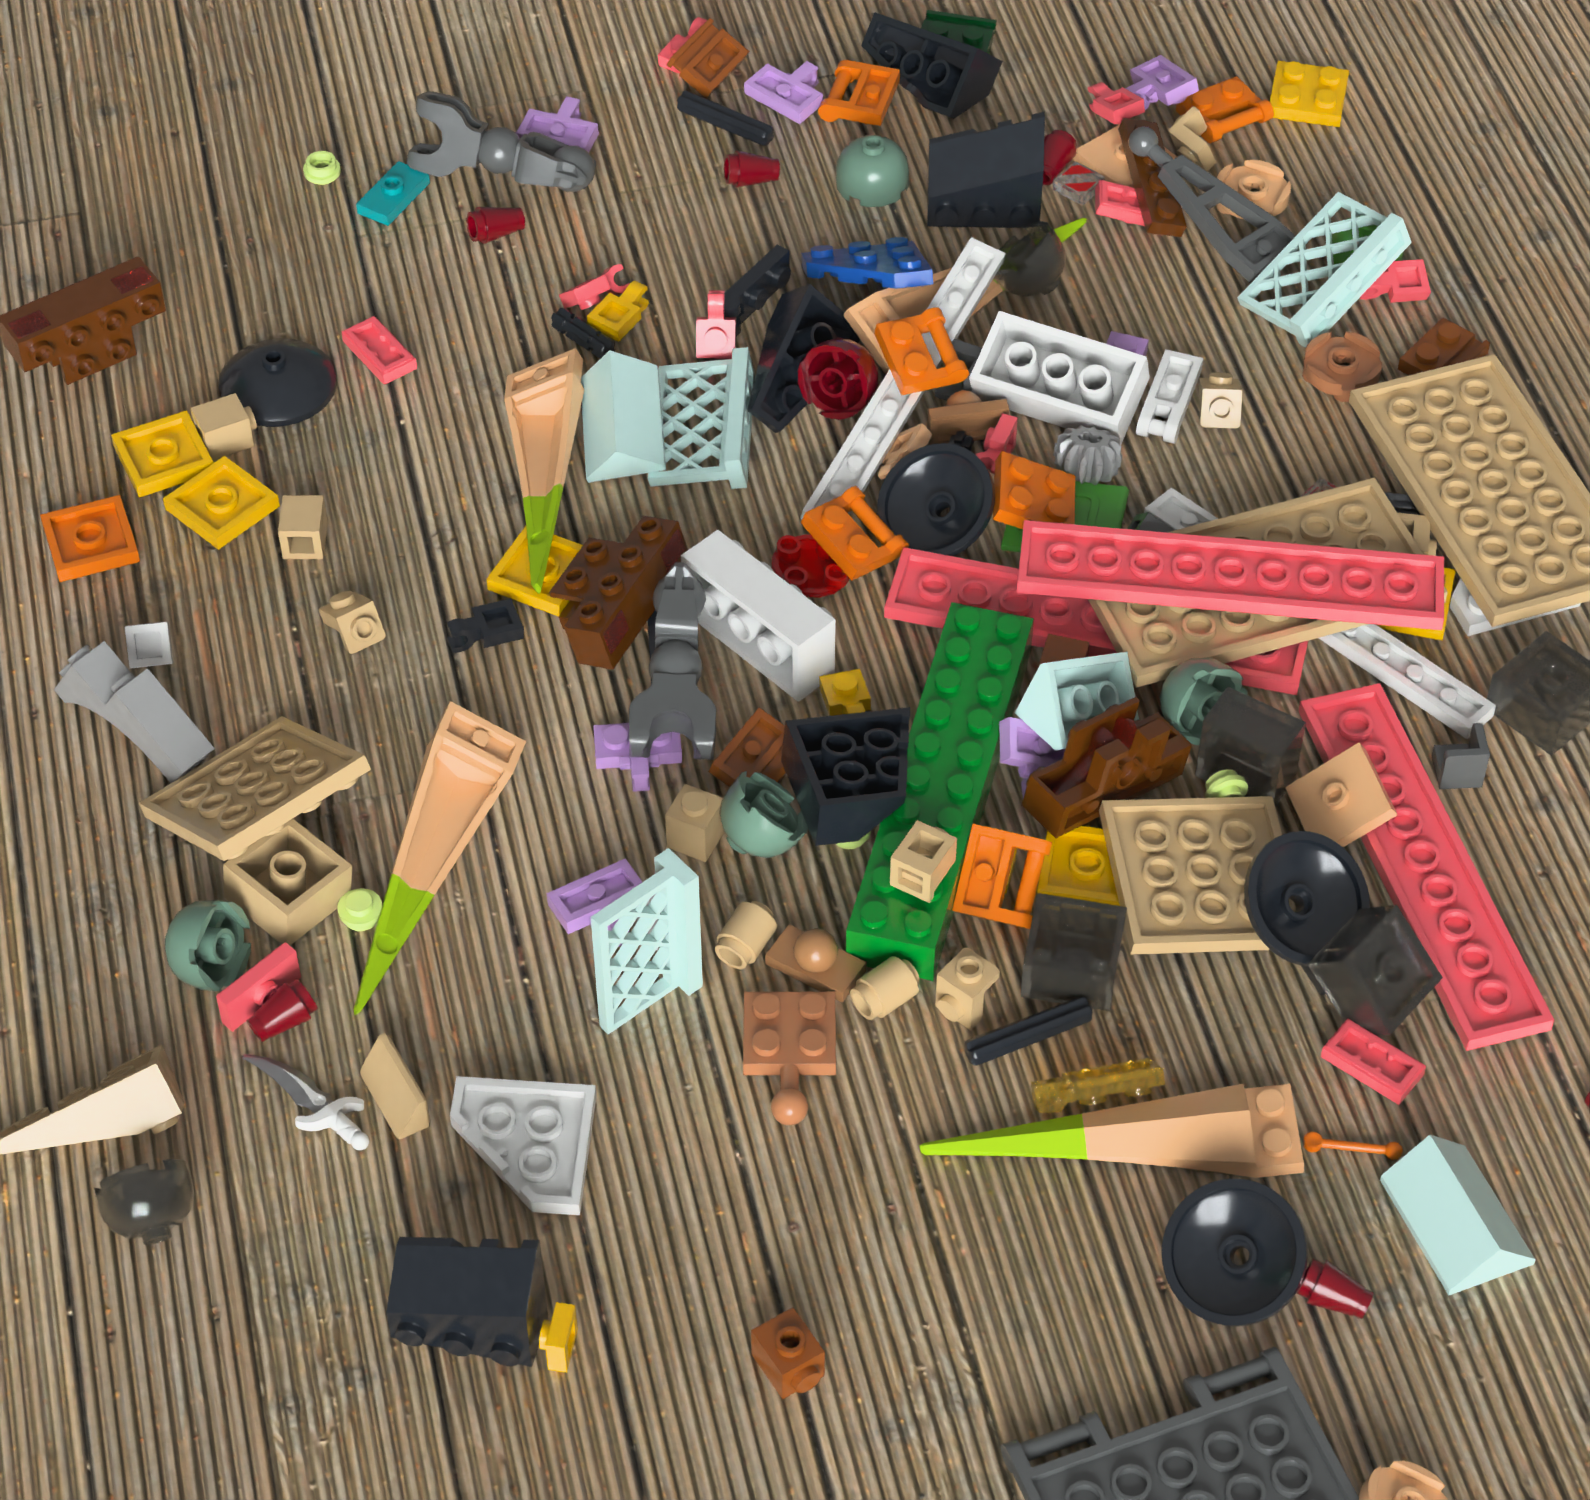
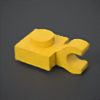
(618, 315)
(845, 692)

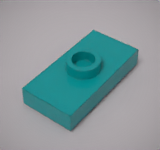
(392, 193)

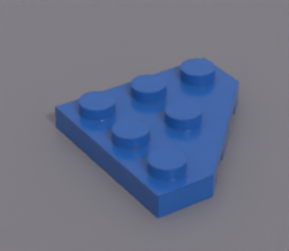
(892, 264)

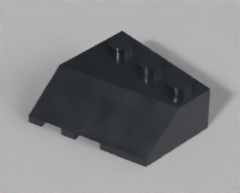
(987, 176)
(847, 770)
(468, 1298)

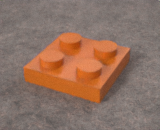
(1031, 492)
(90, 538)

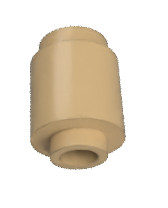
(745, 934)
(885, 988)

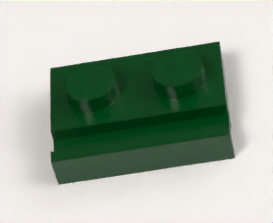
(962, 28)

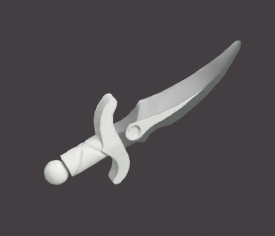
(306, 1094)

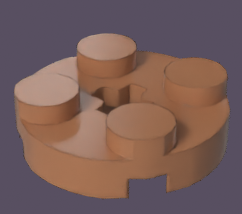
(1325, 354)

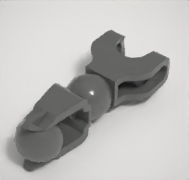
(467, 142)
(675, 668)

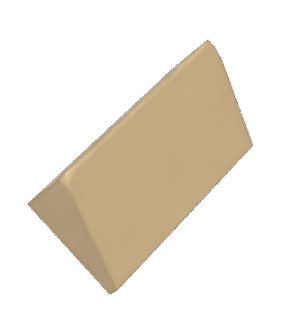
(394, 1089)

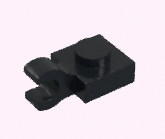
(490, 623)

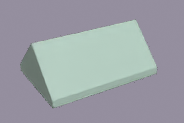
(622, 418)
(1074, 692)
(1454, 1215)

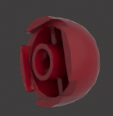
(838, 377)

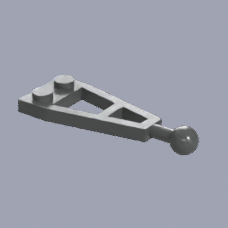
(1246, 256)

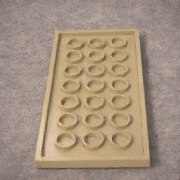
(1487, 484)
(1168, 635)

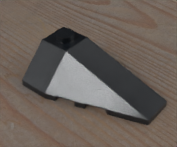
(934, 68)
(796, 326)

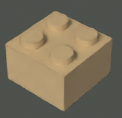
(287, 882)

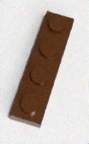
(1158, 206)

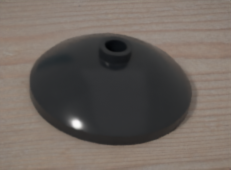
(280, 380)
(926, 485)
(1320, 882)
(1202, 1247)

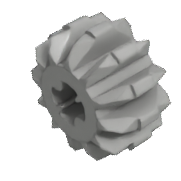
(1088, 454)

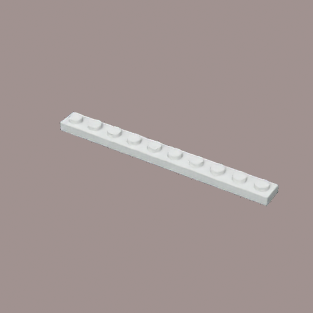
(889, 410)
(1371, 647)

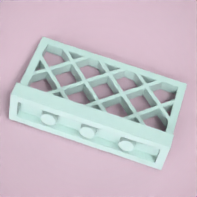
(1345, 280)
(735, 427)
(676, 934)

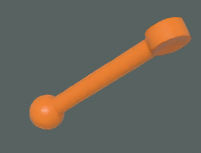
(1314, 1142)

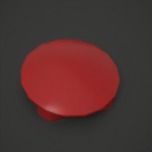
(807, 566)

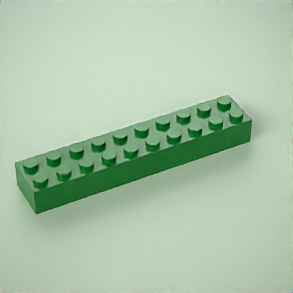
(948, 780)

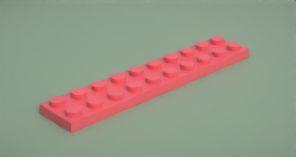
(1232, 575)
(930, 581)
(1432, 876)

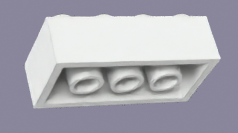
(1059, 376)
(762, 616)

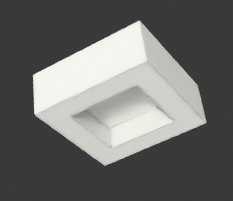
(148, 644)

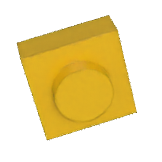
(559, 1336)

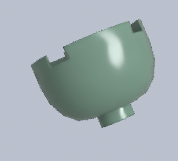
(872, 171)
(1193, 691)
(760, 817)
(208, 944)

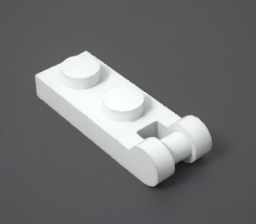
(1169, 395)

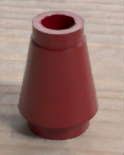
(1058, 153)
(749, 169)
(492, 223)
(282, 1011)
(1334, 1289)

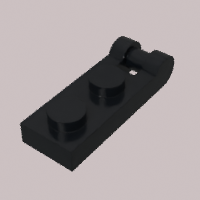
(757, 285)

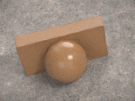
(965, 413)
(815, 961)

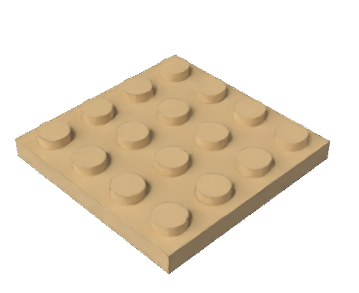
(254, 788)
(1186, 868)

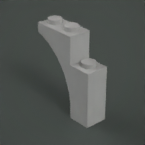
(136, 707)

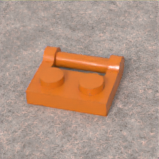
(870, 96)
(1227, 108)
(910, 358)
(845, 538)
(987, 874)

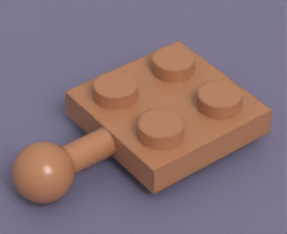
(789, 1038)

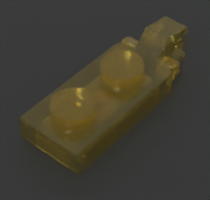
(1094, 1084)

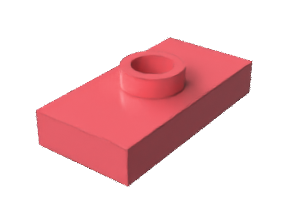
(1117, 202)
(379, 350)
(257, 985)
(1373, 1061)

